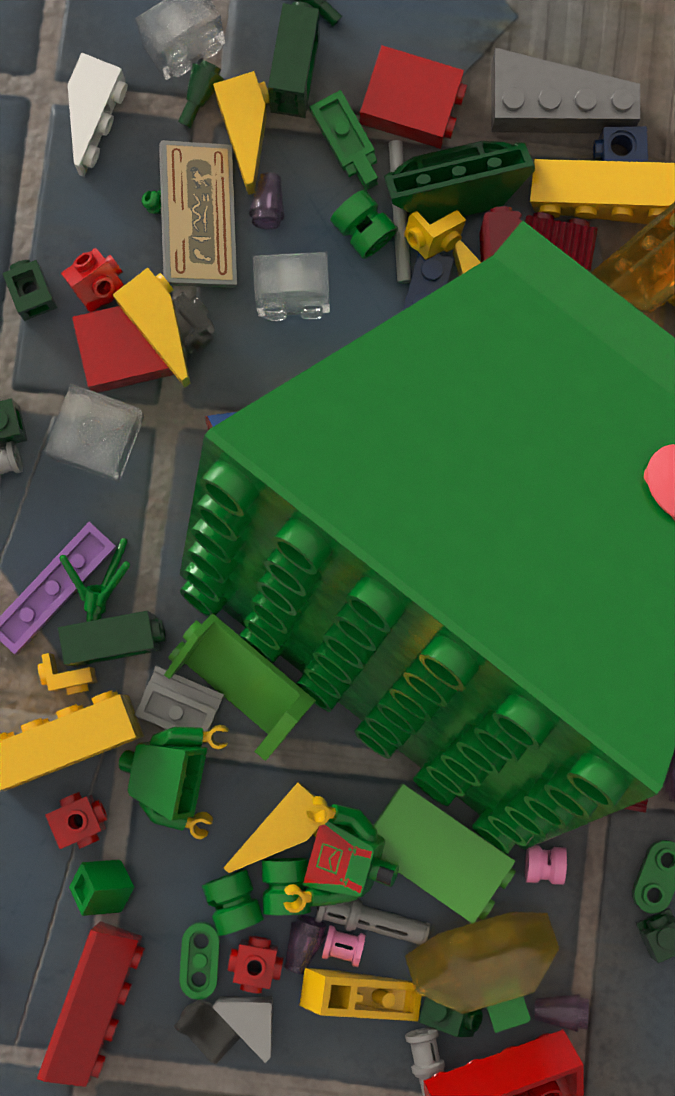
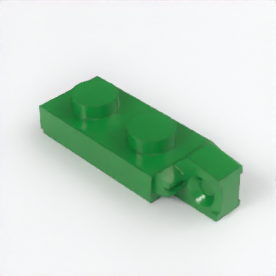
(346, 138)

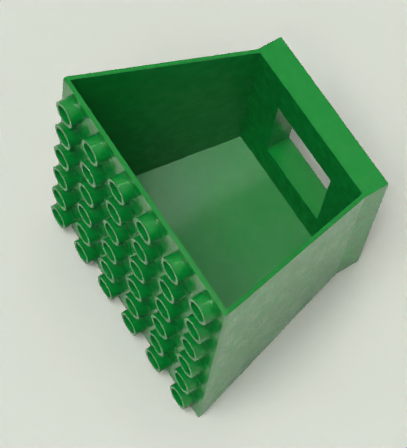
(467, 541)

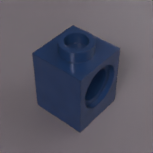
(632, 138)

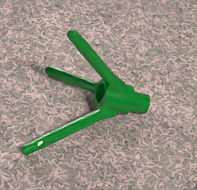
(96, 596)

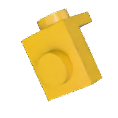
(434, 237)
(73, 681)

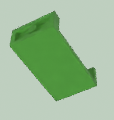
(243, 678)
(442, 855)

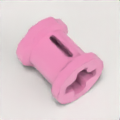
(355, 942)

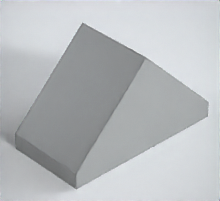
(250, 1020)

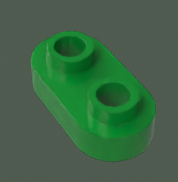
(655, 875)
(199, 959)

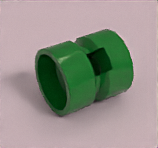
(355, 215)
(279, 874)
(232, 902)

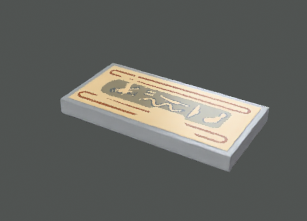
(197, 214)

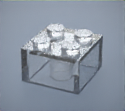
(180, 34)
(291, 285)
(94, 433)

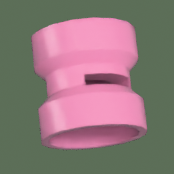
(546, 865)

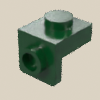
(450, 1021)

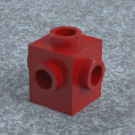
(94, 279)
(64, 824)
(257, 949)

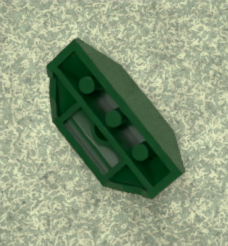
(460, 179)

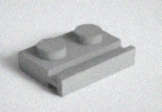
(178, 702)

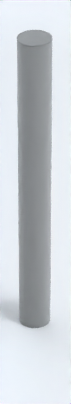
(400, 219)

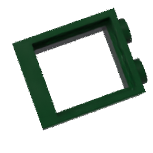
(294, 59)
(111, 638)

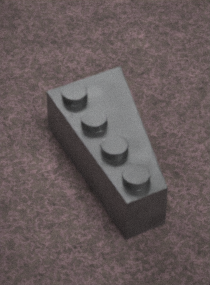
(557, 98)

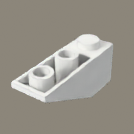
(92, 98)

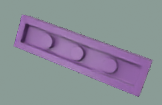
(53, 588)

